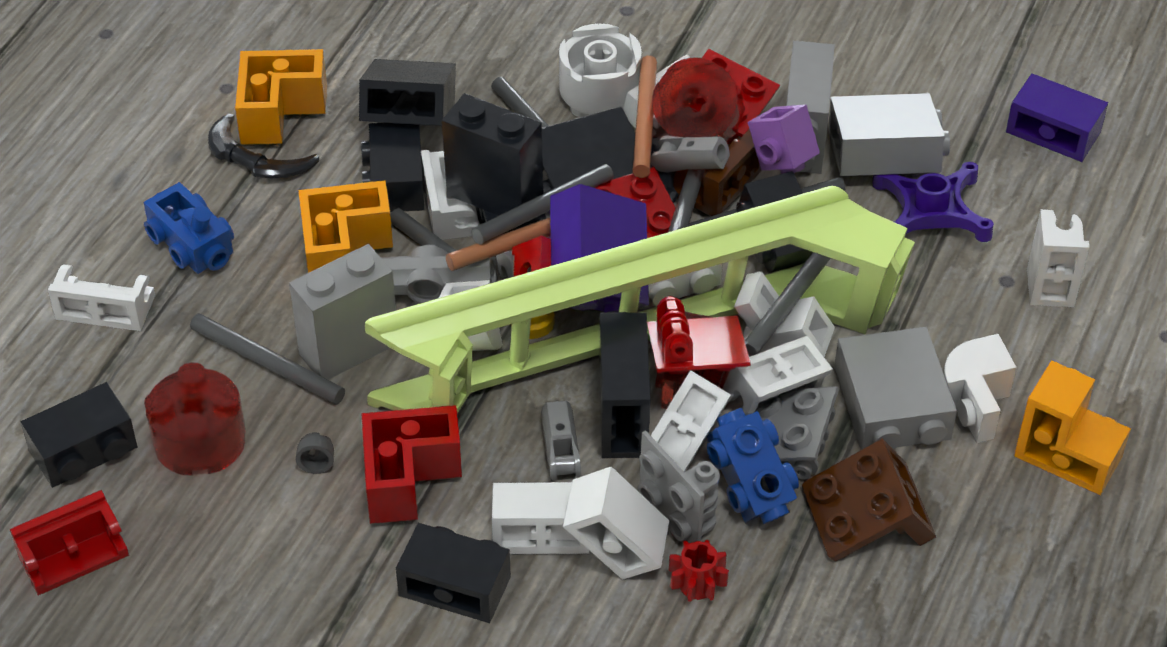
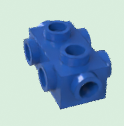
(188, 229)
(745, 454)

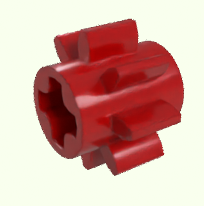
(698, 570)

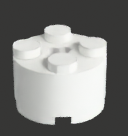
(598, 68)

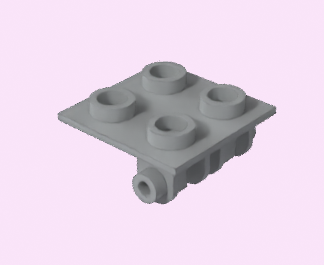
(801, 424)
(681, 496)

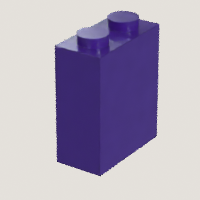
(591, 222)

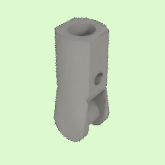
(690, 153)
(560, 439)

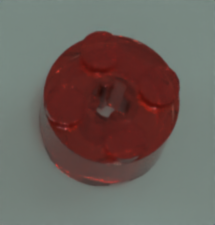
(680, 89)
(196, 420)

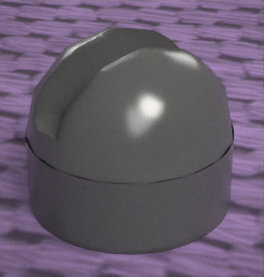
(323, 456)

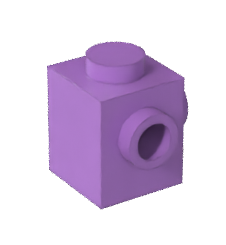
(784, 138)

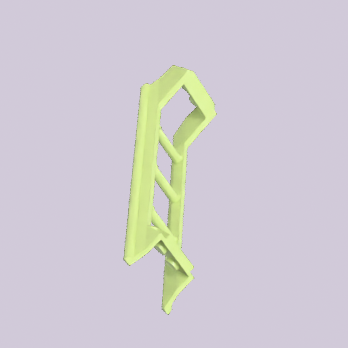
(817, 221)

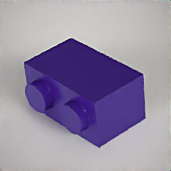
(1056, 117)

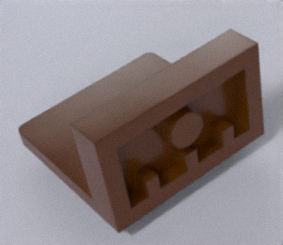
(724, 185)
(866, 500)

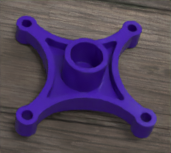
(936, 201)

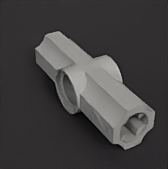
(427, 272)

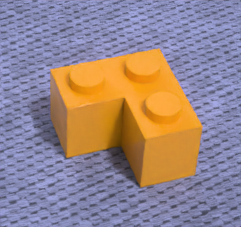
(275, 86)
(344, 220)
(1065, 435)

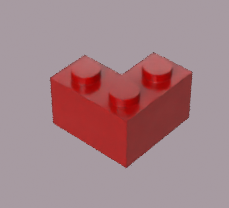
(407, 449)

